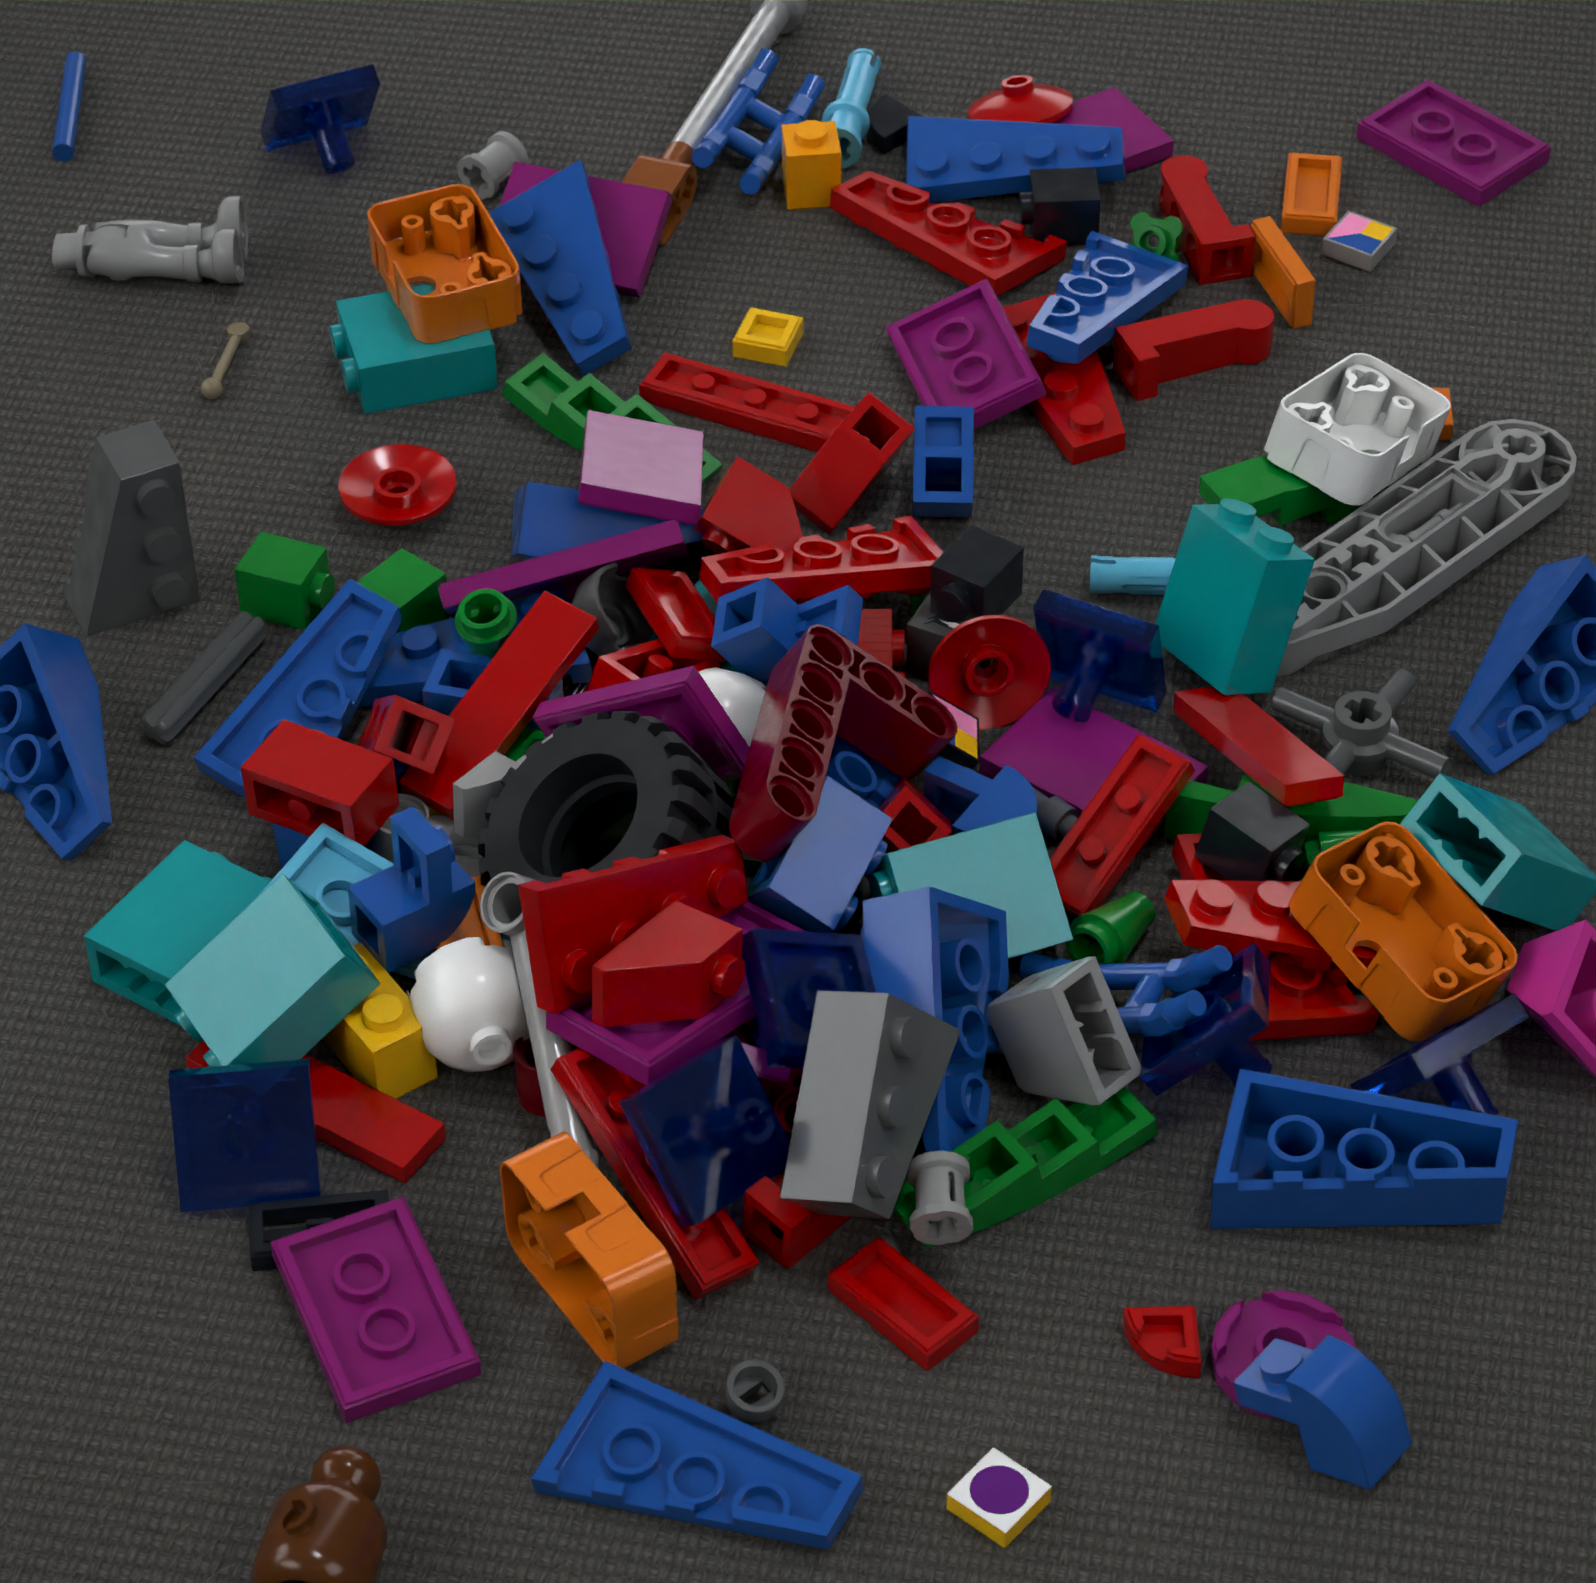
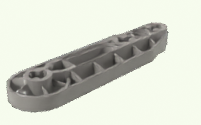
(1426, 534)

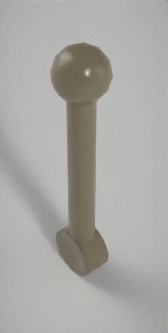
(237, 334)

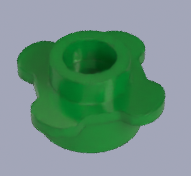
(1166, 229)

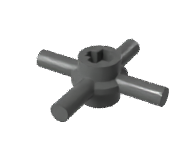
(1362, 729)

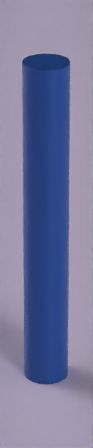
(69, 106)

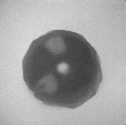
(617, 613)

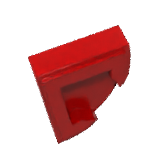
(1165, 1338)

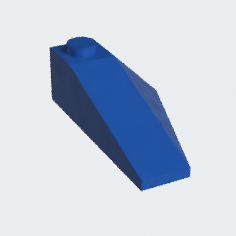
(53, 738)

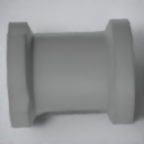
(492, 164)
(940, 1197)

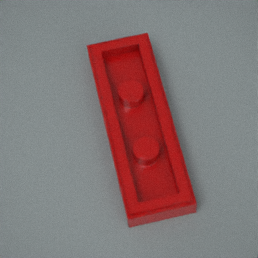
(1117, 823)

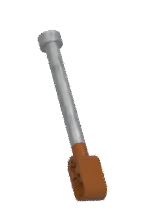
(675, 168)

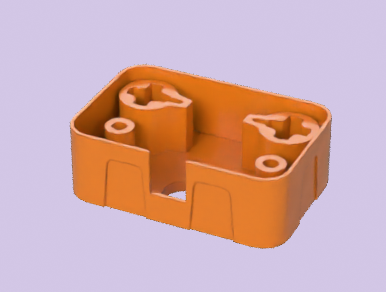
(456, 247)
(1431, 939)
(589, 1251)

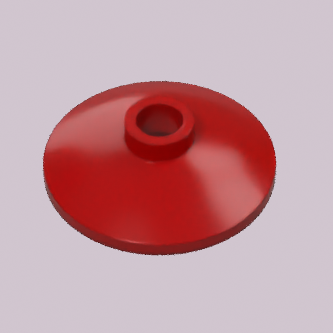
(1023, 102)
(397, 484)
(1005, 687)

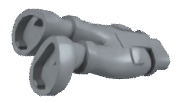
(160, 248)

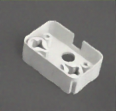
(1356, 428)

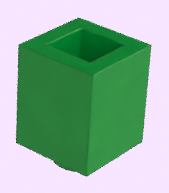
(284, 580)
(410, 586)

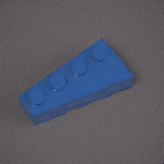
(1355, 1158)

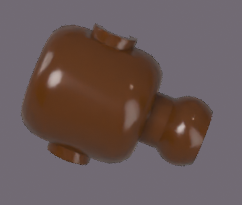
(327, 1525)

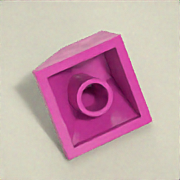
(1559, 988)

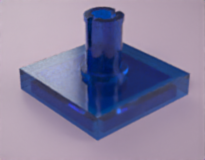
(322, 112)
(1099, 654)
(784, 979)
(1234, 1013)
(1446, 1057)
(708, 1131)
(244, 1134)

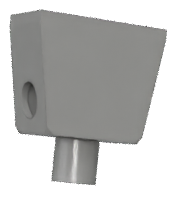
(1065, 1034)

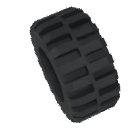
(587, 782)

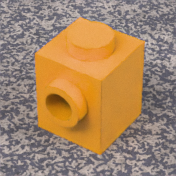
(810, 163)

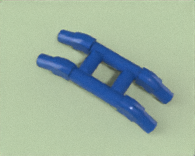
(745, 103)
(1148, 981)

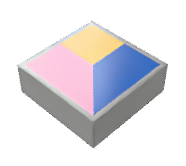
(1359, 241)

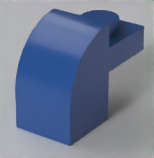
(943, 461)
(762, 623)
(975, 799)
(416, 900)
(1339, 1402)

